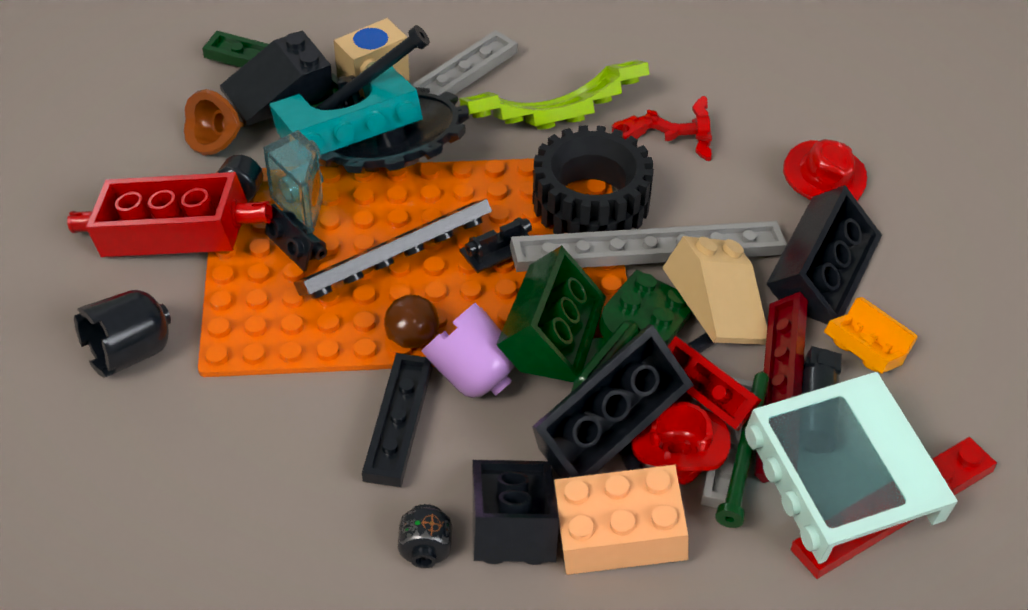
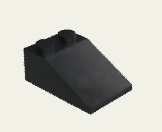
(277, 72)
(514, 512)

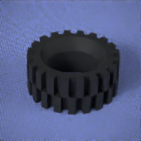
(595, 157)

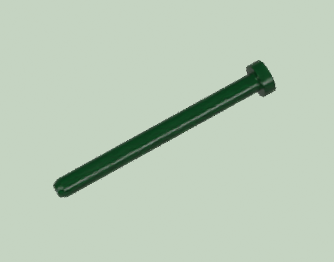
(731, 513)

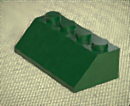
(552, 318)

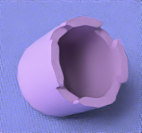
(470, 355)

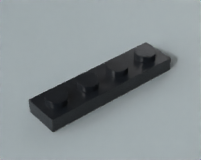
(397, 421)

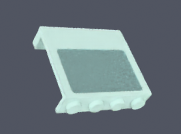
(847, 463)

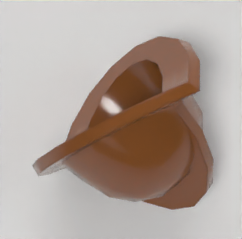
(210, 122)

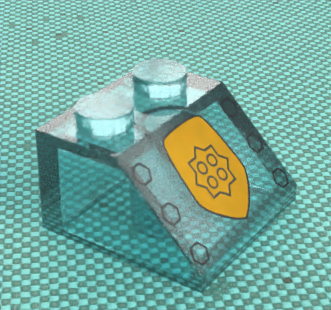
(295, 176)

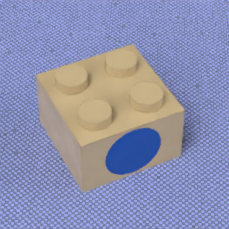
(366, 46)

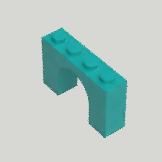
(387, 105)

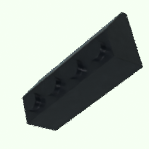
(826, 254)
(611, 406)

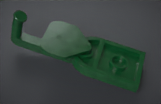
(632, 308)

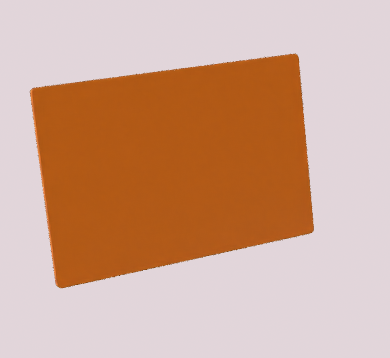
(264, 327)

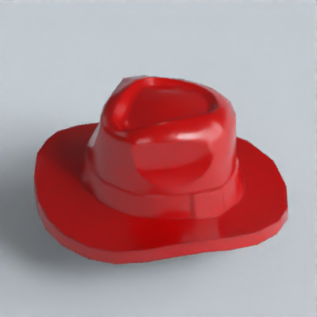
(823, 166)
(684, 438)

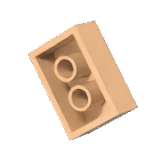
(621, 519)

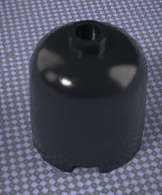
(122, 330)

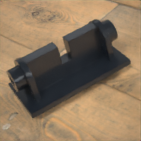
(293, 238)
(493, 247)

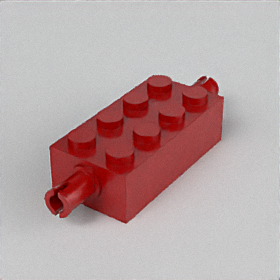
(169, 215)

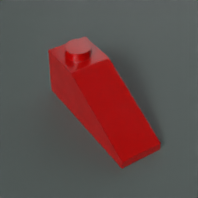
(714, 386)

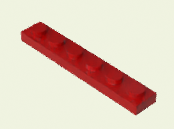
(959, 466)

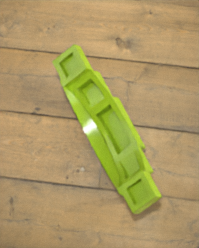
(570, 107)

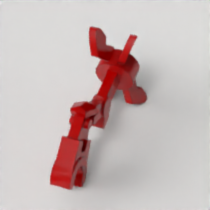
(700, 126)

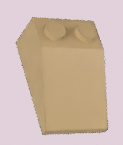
(719, 289)

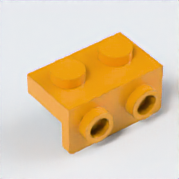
(872, 336)

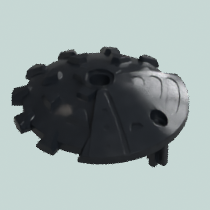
(405, 144)

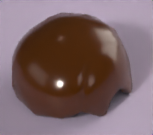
(411, 321)

